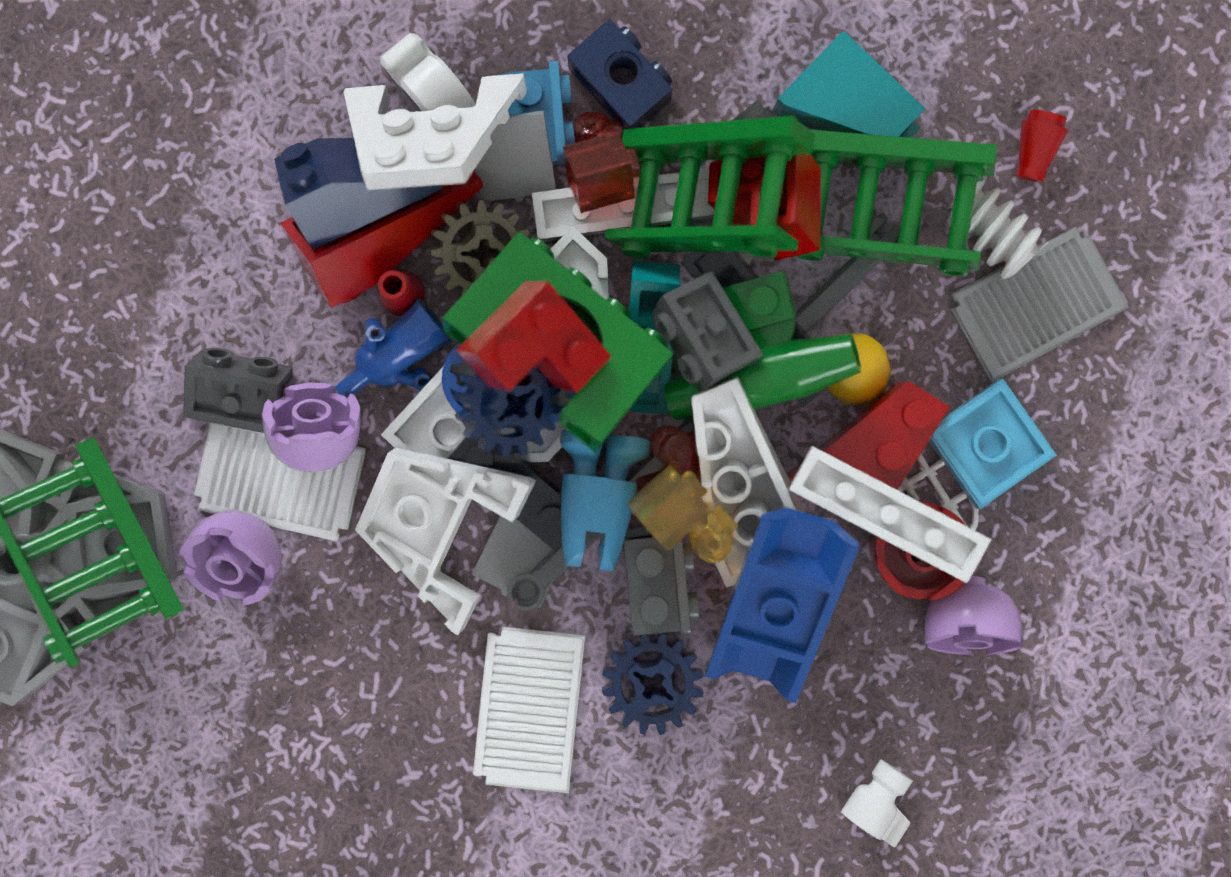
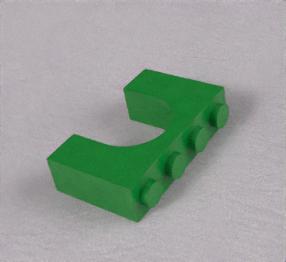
(635, 352)

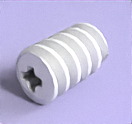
(1001, 232)

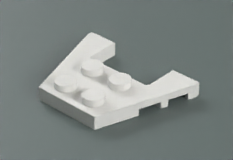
(430, 145)
(418, 513)

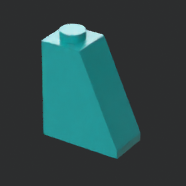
(850, 95)

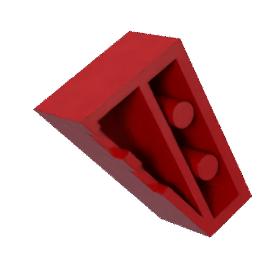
(887, 434)

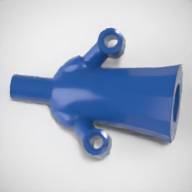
(393, 350)

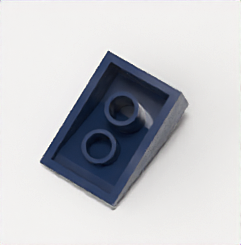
(328, 192)

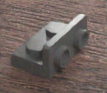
(704, 332)
(231, 388)
(659, 586)

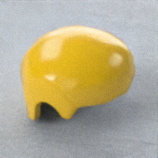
(874, 374)

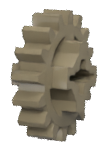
(478, 229)

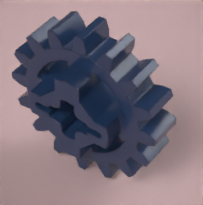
(528, 412)
(640, 699)

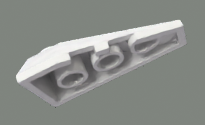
(738, 467)

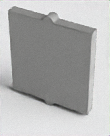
(517, 159)
(508, 553)

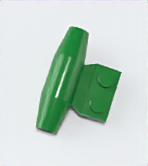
(788, 366)

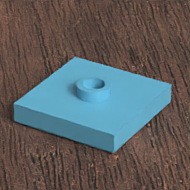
(990, 444)

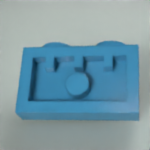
(548, 93)

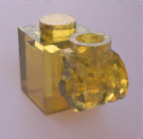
(674, 507)

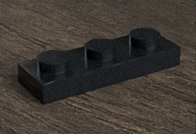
(543, 506)

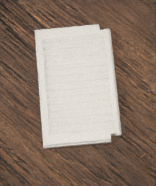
(247, 477)
(529, 709)

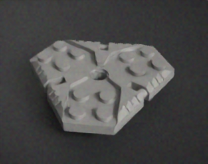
(23, 654)

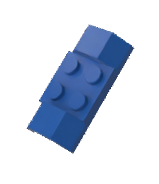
(783, 599)

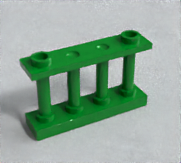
(692, 146)
(919, 160)
(133, 555)

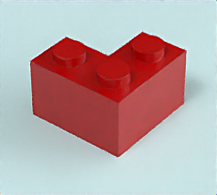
(798, 202)
(533, 331)

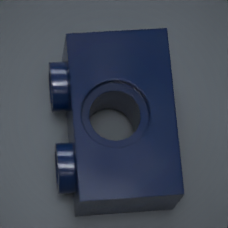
(615, 49)

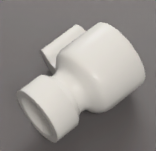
(874, 806)

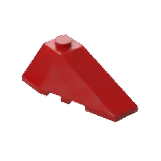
(360, 257)

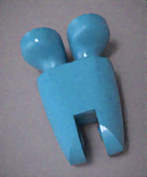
(598, 502)

